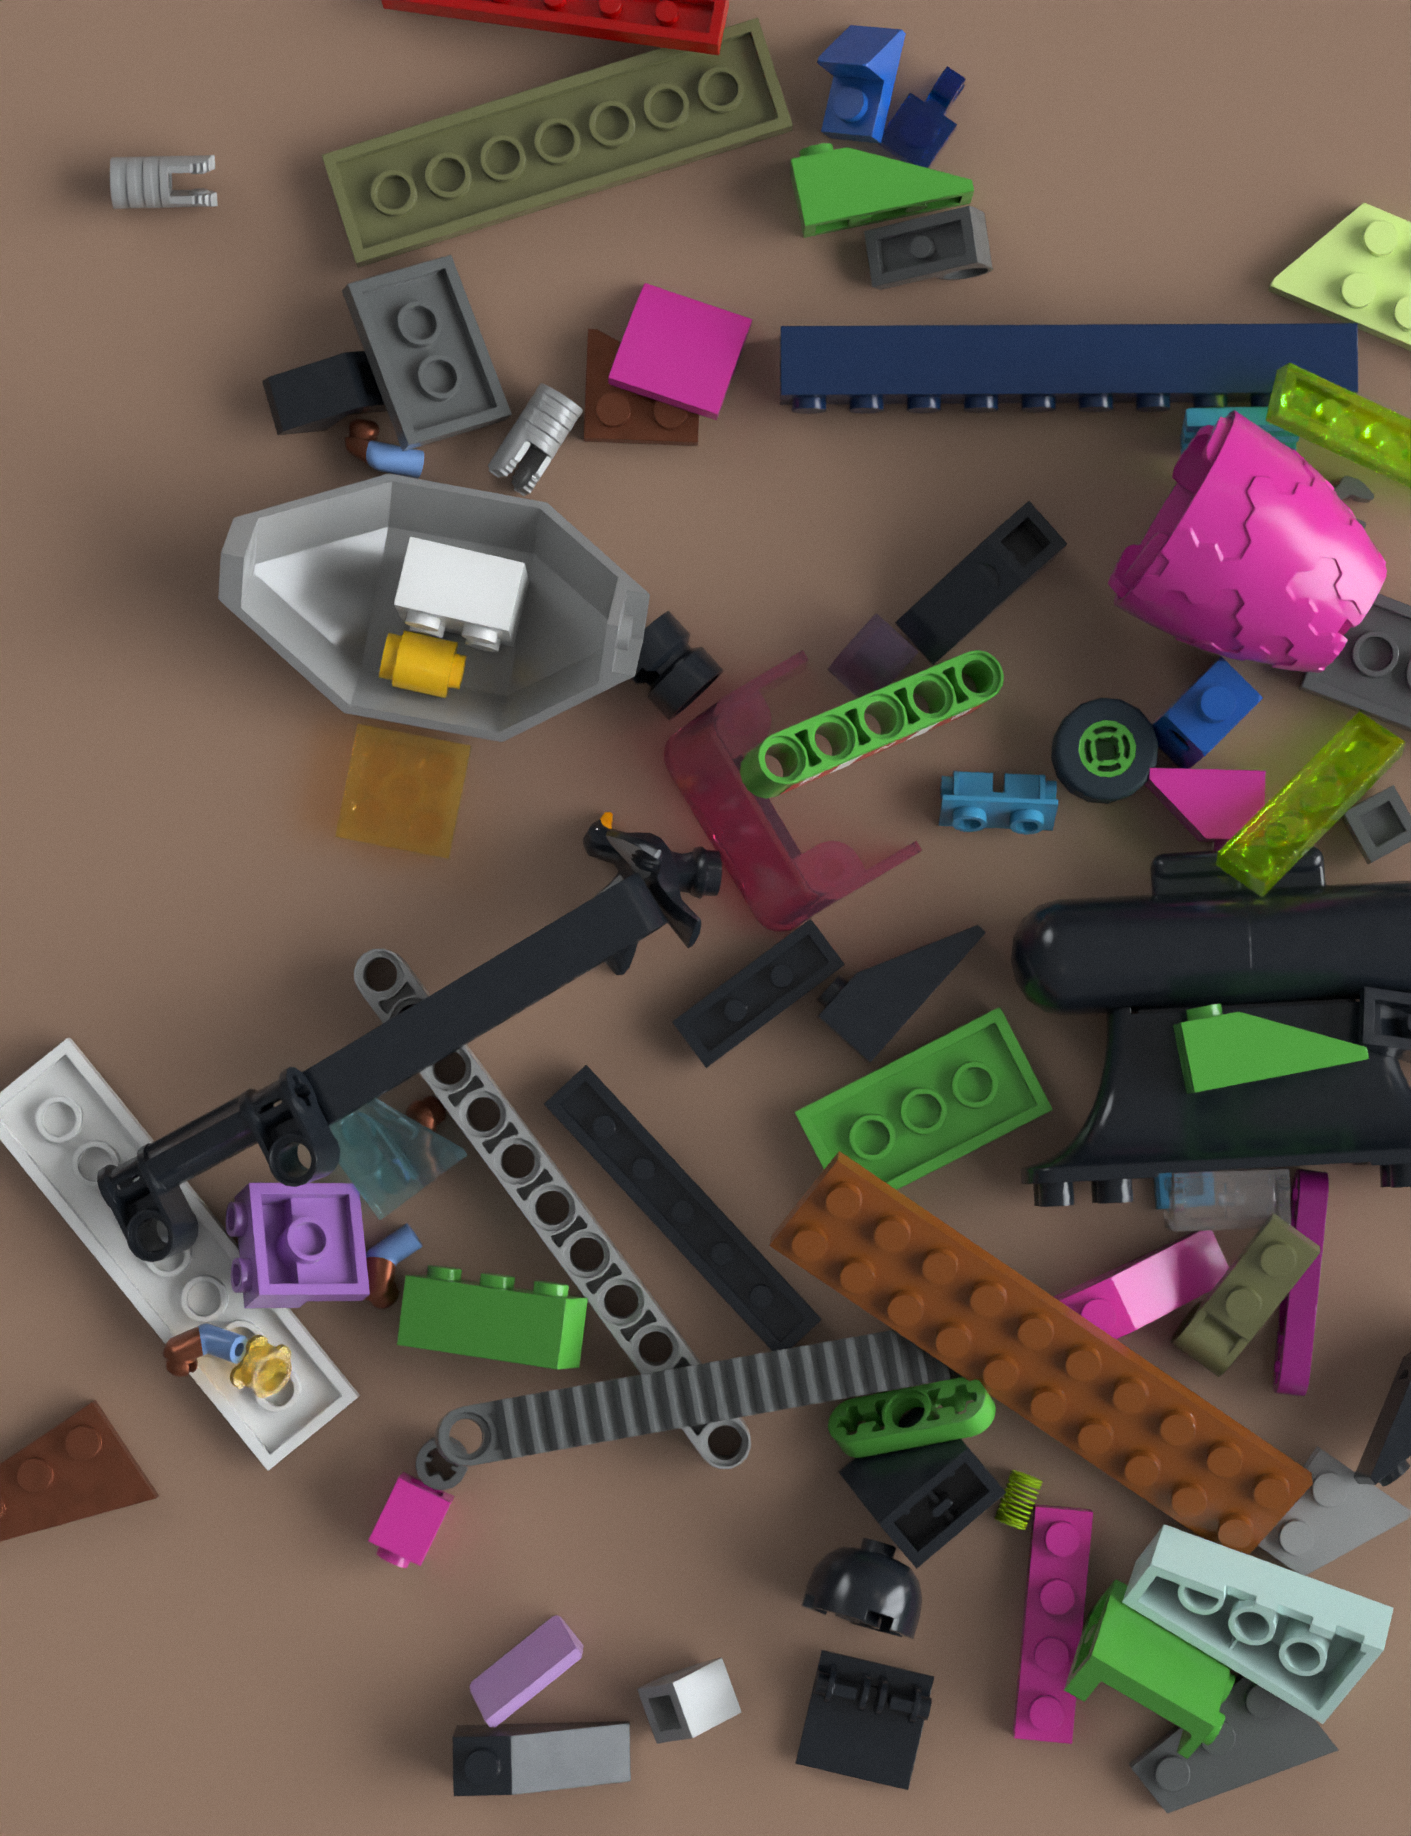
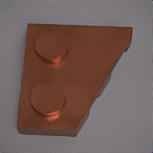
(624, 416)

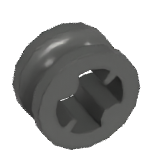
(437, 1480)

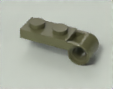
(1245, 1295)

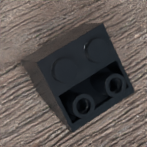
(923, 1491)

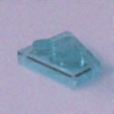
(391, 1155)

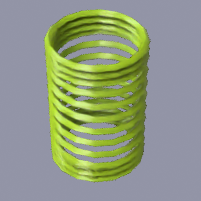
(1007, 1518)

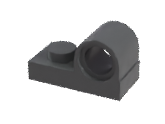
(936, 245)

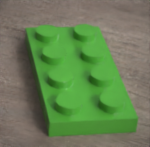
(929, 1104)

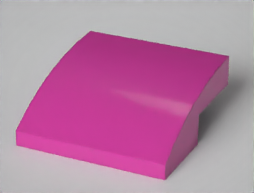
(679, 351)

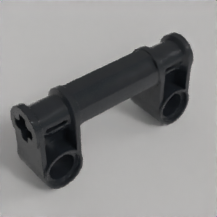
(207, 1143)

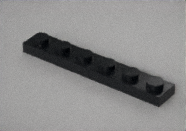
(682, 1211)

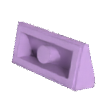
(525, 1670)

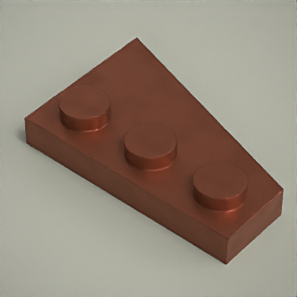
(69, 1476)

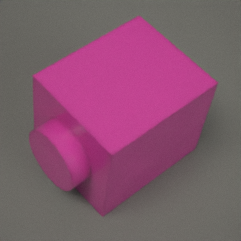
(409, 1521)

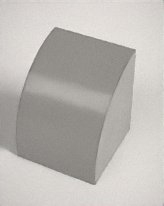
(689, 1701)

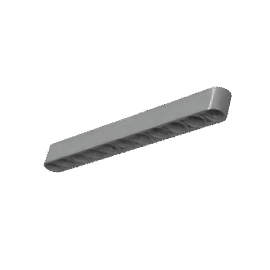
(547, 1177)

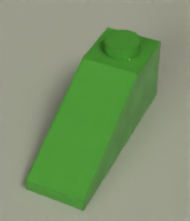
(861, 188)
(1244, 1048)

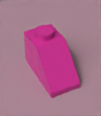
(1209, 801)

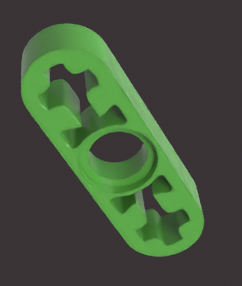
(933, 1428)

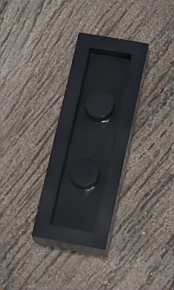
(758, 993)

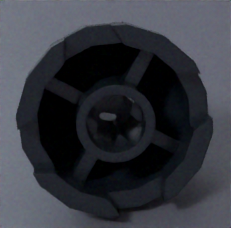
(866, 1589)

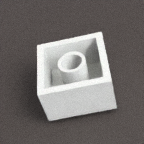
(461, 594)

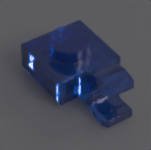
(920, 127)

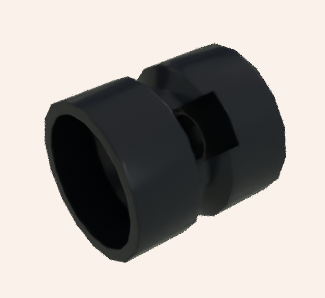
(672, 667)

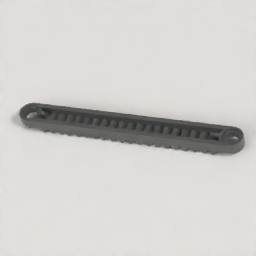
(691, 1396)

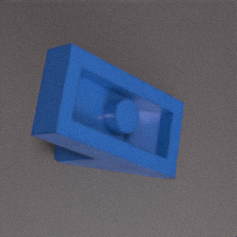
(864, 76)

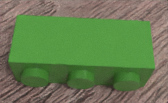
(493, 1318)

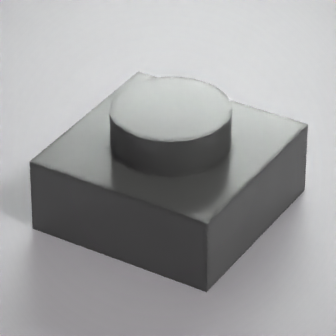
(1379, 824)

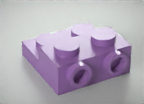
(298, 1244)

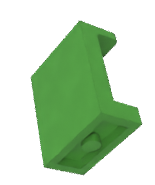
(1150, 1668)

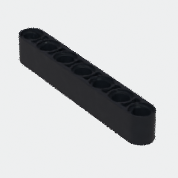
(484, 998)

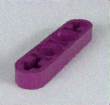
(1299, 1307)

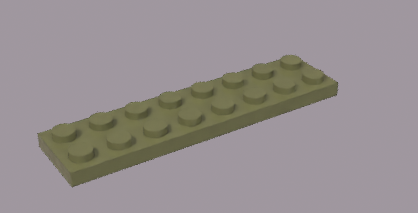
(555, 144)

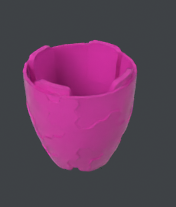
(1251, 555)

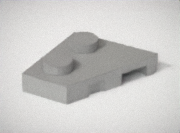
(1331, 1517)

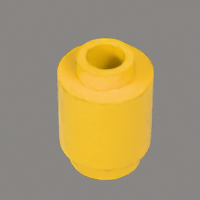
(422, 663)

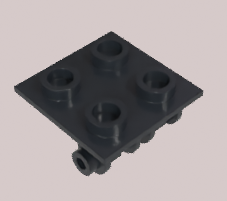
(865, 1719)

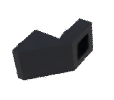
(322, 393)

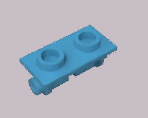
(1023, 806)

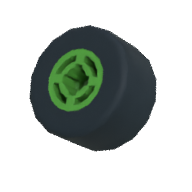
(1090, 765)

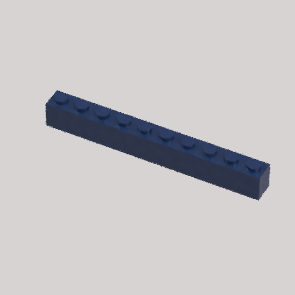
(1054, 365)

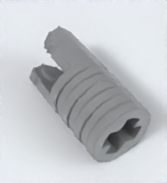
(148, 182)
(542, 428)

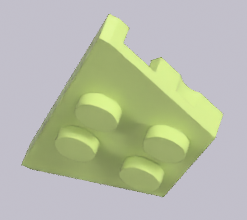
(1357, 275)

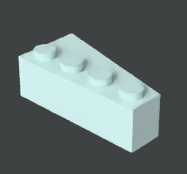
(1260, 1618)

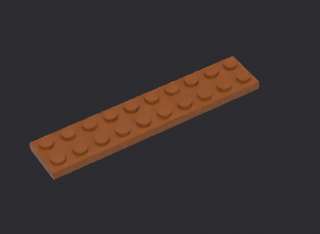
(1039, 1357)

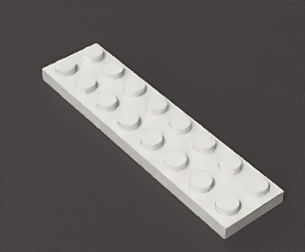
(70, 1125)

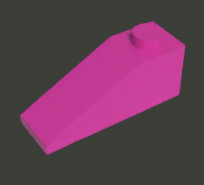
(1149, 1284)

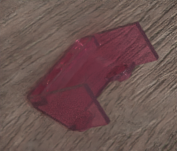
(754, 844)

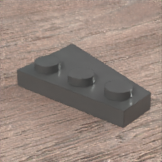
(1255, 1742)

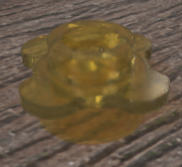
(263, 1367)

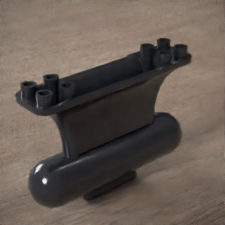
(1206, 943)

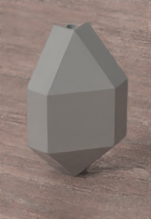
(325, 578)

